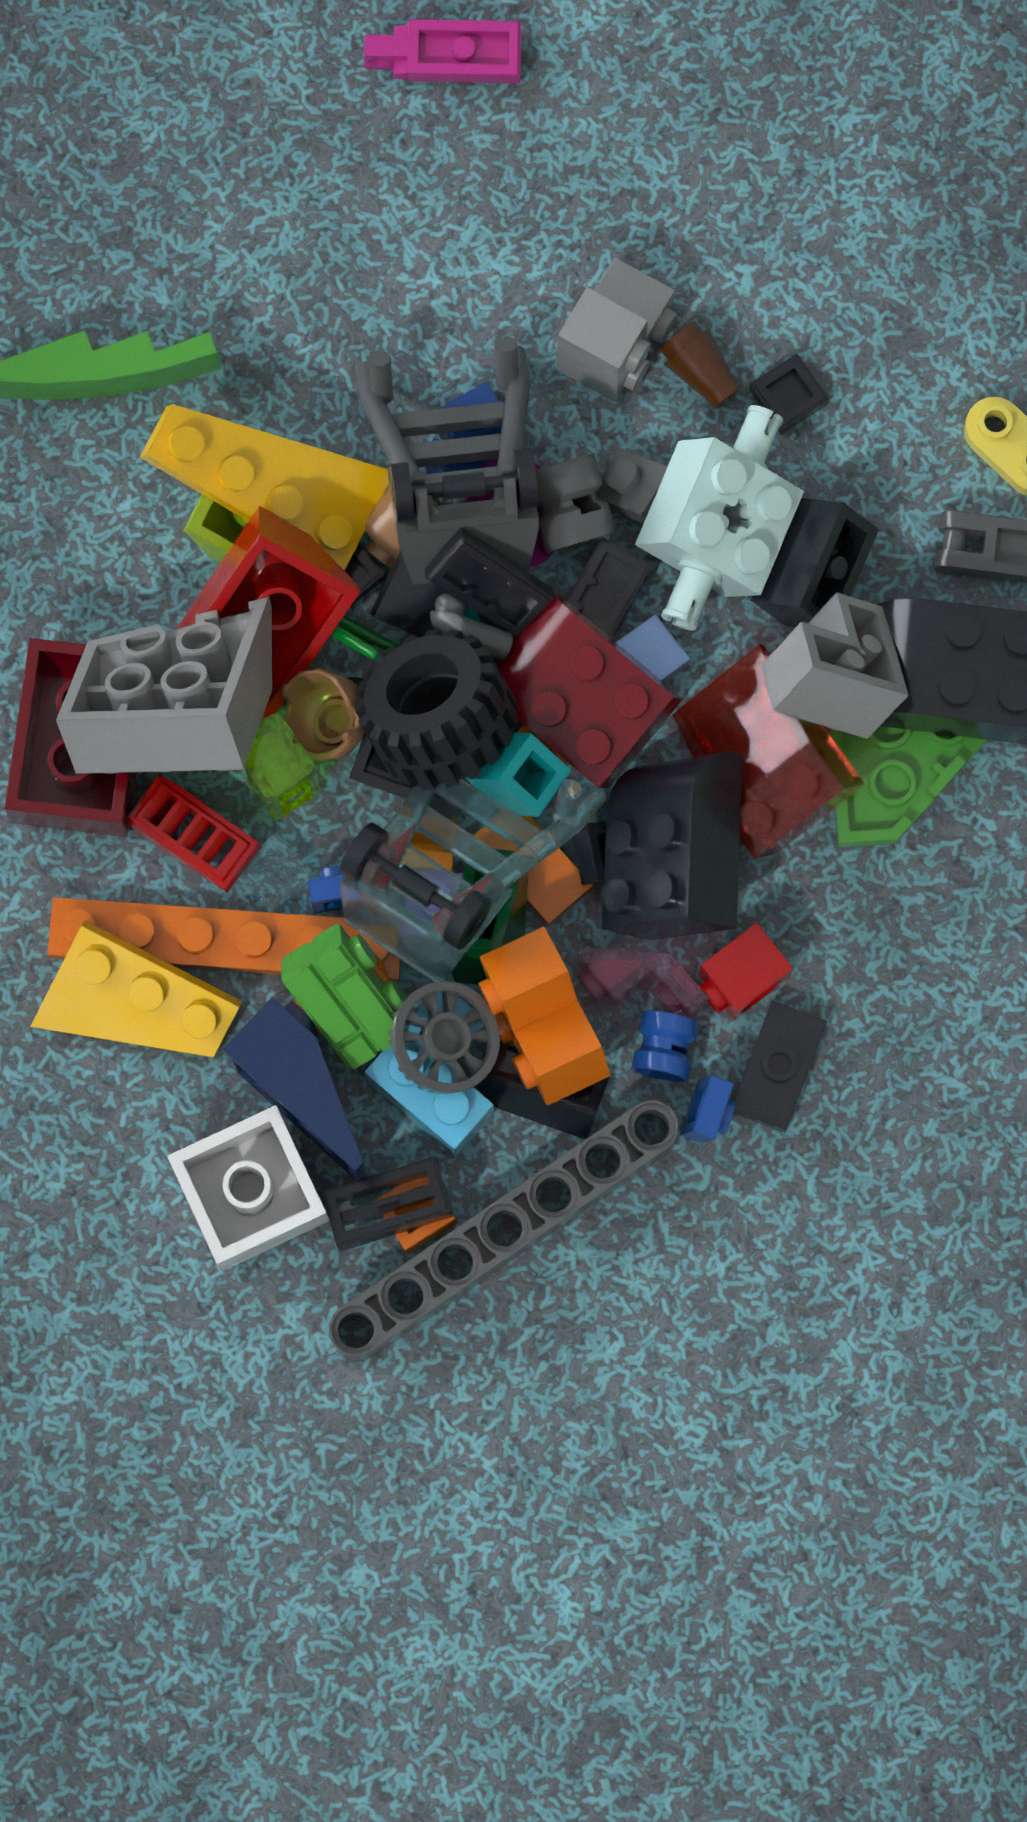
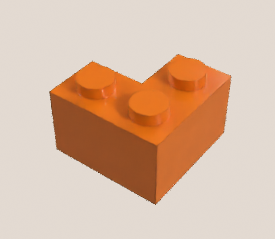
(541, 1015)

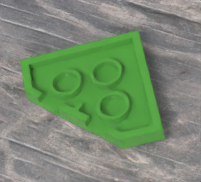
(901, 780)

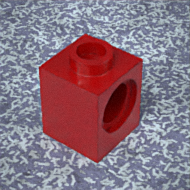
(743, 972)

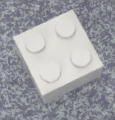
(248, 1188)

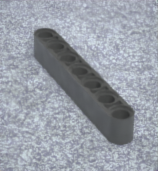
(518, 1204)

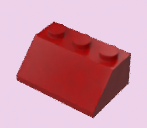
(303, 586)

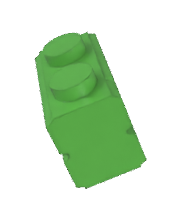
(343, 993)

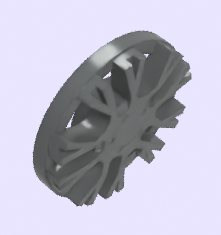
(444, 1037)

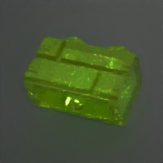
(280, 769)

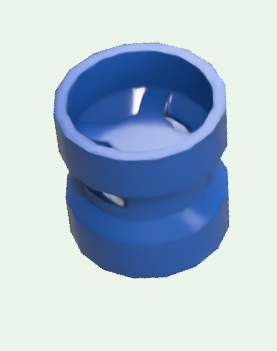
(665, 1046)

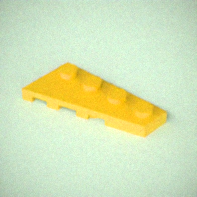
(252, 468)

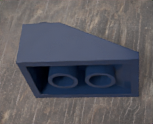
(285, 1064)

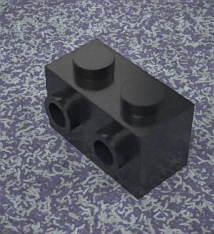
(816, 560)

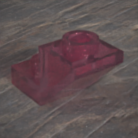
(621, 973)

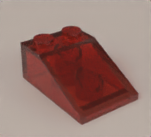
(788, 765)

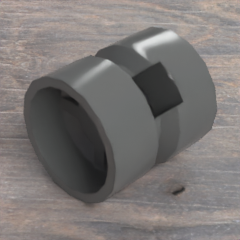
(571, 504)

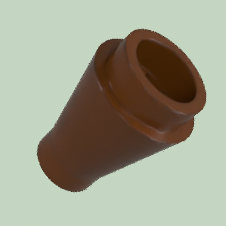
(700, 364)

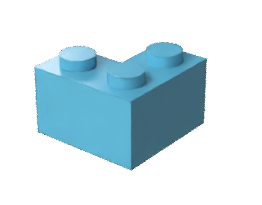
(445, 1117)

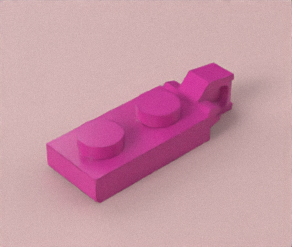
(448, 51)

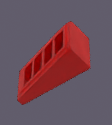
(164, 810)

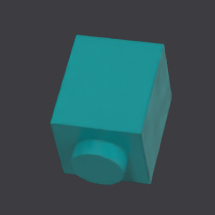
(523, 776)

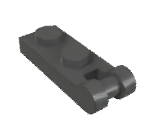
(1002, 552)

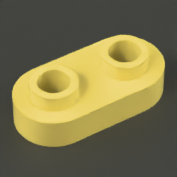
(1001, 450)

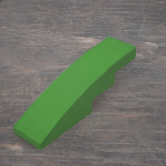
(75, 370)

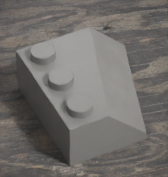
(171, 696)

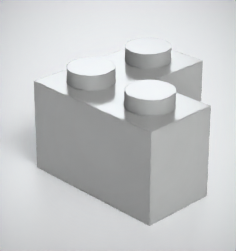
(613, 330)
(838, 669)

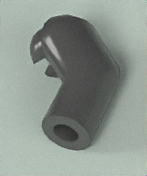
(450, 615)

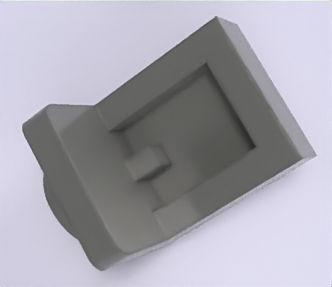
(631, 484)

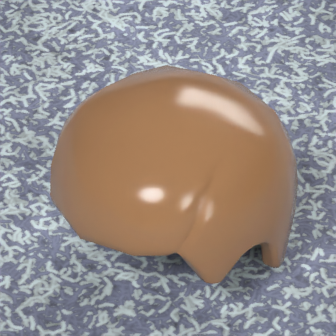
(323, 713)

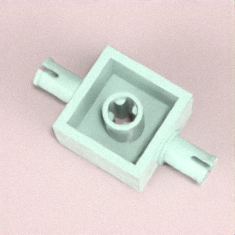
(720, 517)

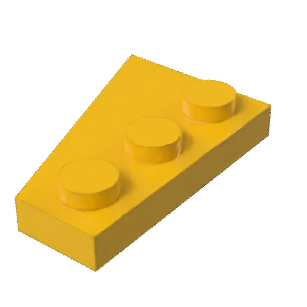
(133, 998)

